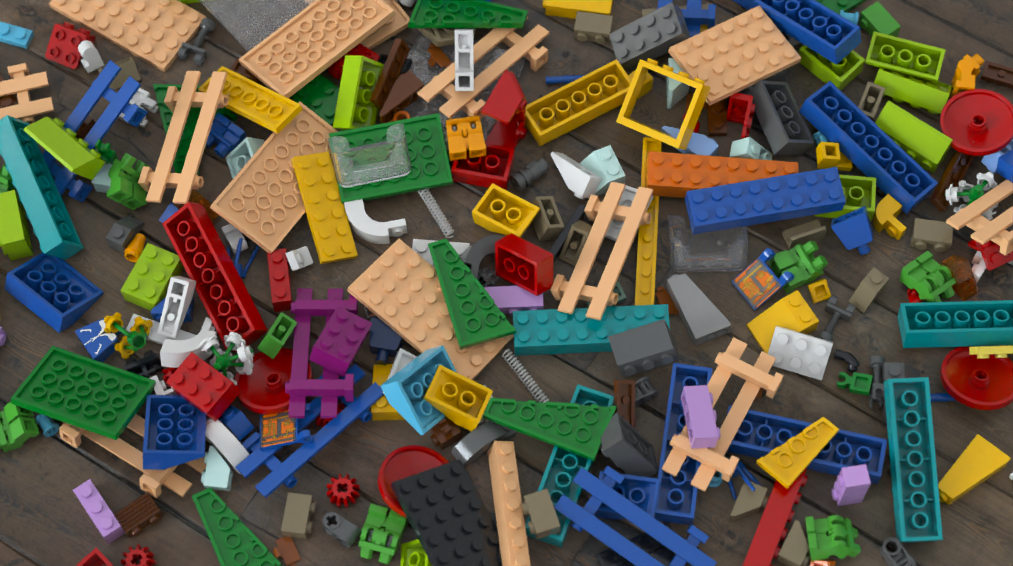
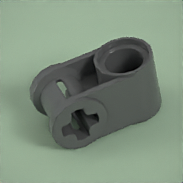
(644, 391)
(344, 531)
(900, 555)

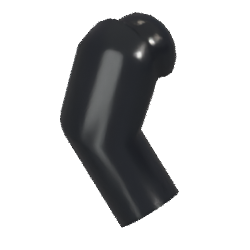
(852, 362)

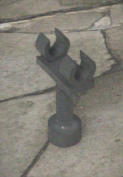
(200, 54)
(837, 313)
(877, 389)

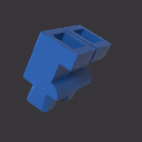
(224, 134)

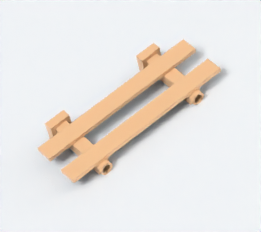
(519, 48)
(21, 83)
(180, 104)
(602, 214)
(984, 228)
(713, 458)
(151, 479)

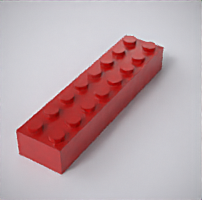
(214, 274)

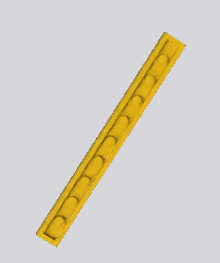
(647, 238)

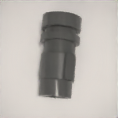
(531, 173)

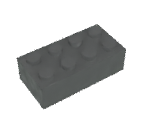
(649, 36)
(780, 118)

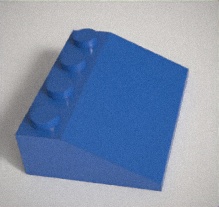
(52, 290)
(172, 432)

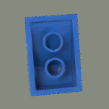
(638, 490)

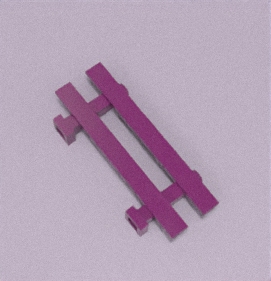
(330, 386)

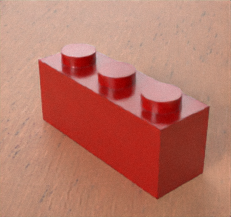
(280, 280)

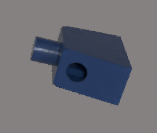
(384, 341)

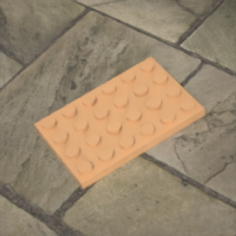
(735, 54)

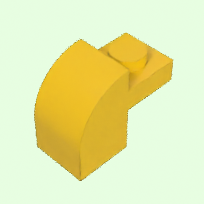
(830, 156)
(886, 215)

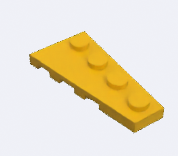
(793, 457)

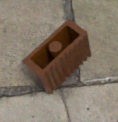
(138, 515)

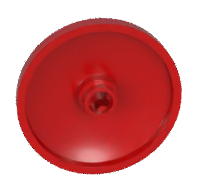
(978, 122)
(978, 381)
(265, 387)
(402, 464)

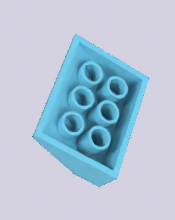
(409, 386)

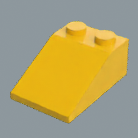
(504, 212)
(789, 312)
(458, 397)
(382, 409)

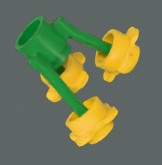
(133, 340)

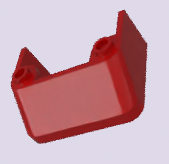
(508, 106)

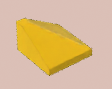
(819, 290)

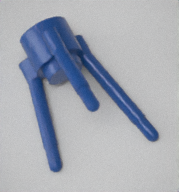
(242, 272)
(740, 470)

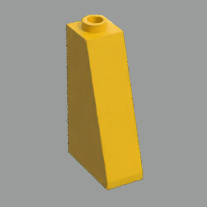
(569, 8)
(972, 468)

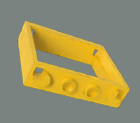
(692, 114)

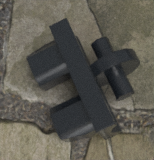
(146, 366)

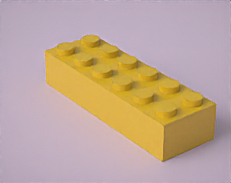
(577, 102)

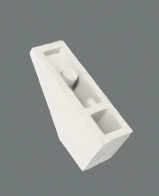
(576, 176)
(176, 305)

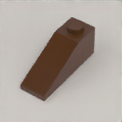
(401, 95)

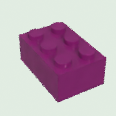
(340, 341)

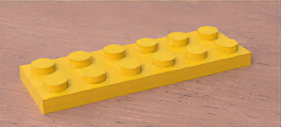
(256, 101)
(324, 207)

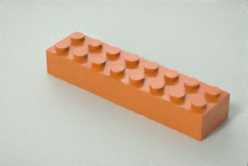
(677, 173)

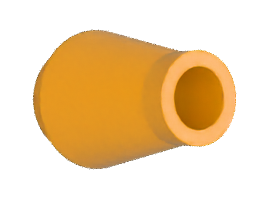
(135, 248)

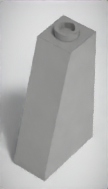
(696, 311)

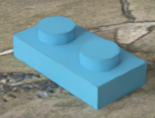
(15, 35)

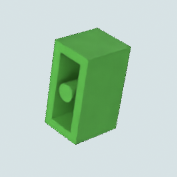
(879, 20)
(277, 335)

